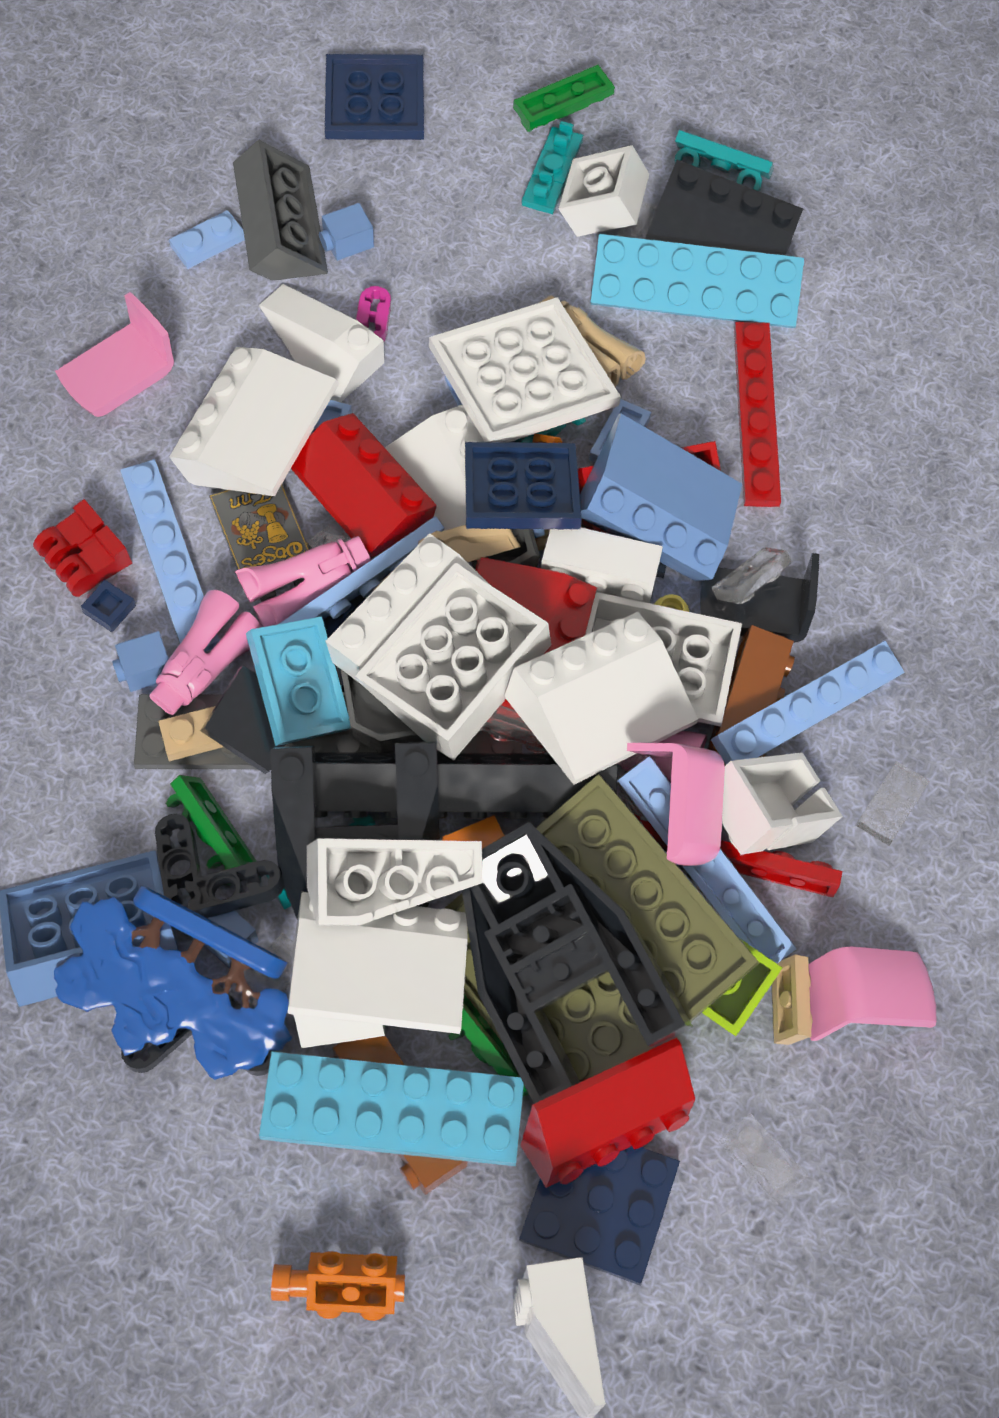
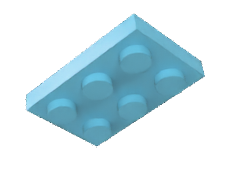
(298, 680)

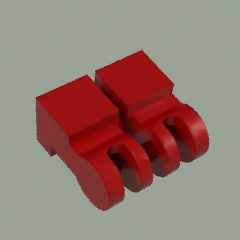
(82, 550)

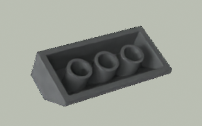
(278, 214)

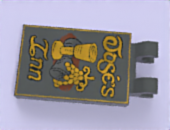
(258, 528)

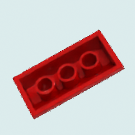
(362, 484)
(609, 1114)

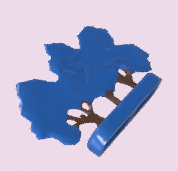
(163, 992)

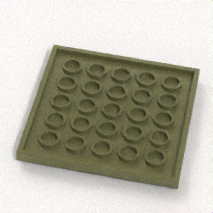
(670, 914)

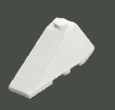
(324, 339)
(376, 878)

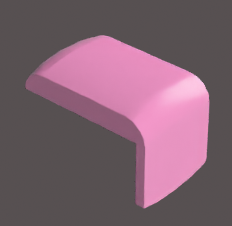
(120, 364)
(694, 801)
(869, 989)

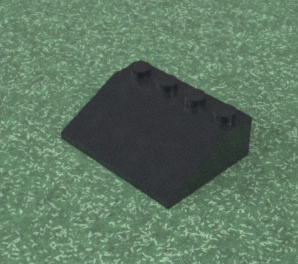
(721, 214)

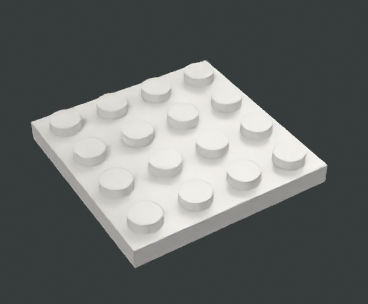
(524, 372)

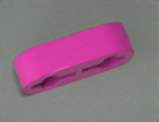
(382, 316)

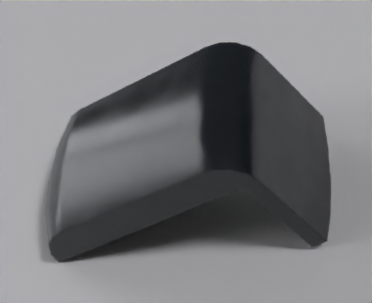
(778, 606)

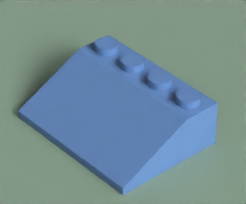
(661, 497)
(40, 914)

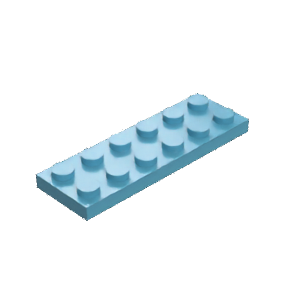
(697, 281)
(392, 1108)

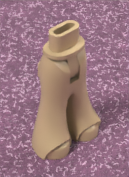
(611, 352)

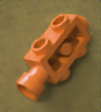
(342, 1284)

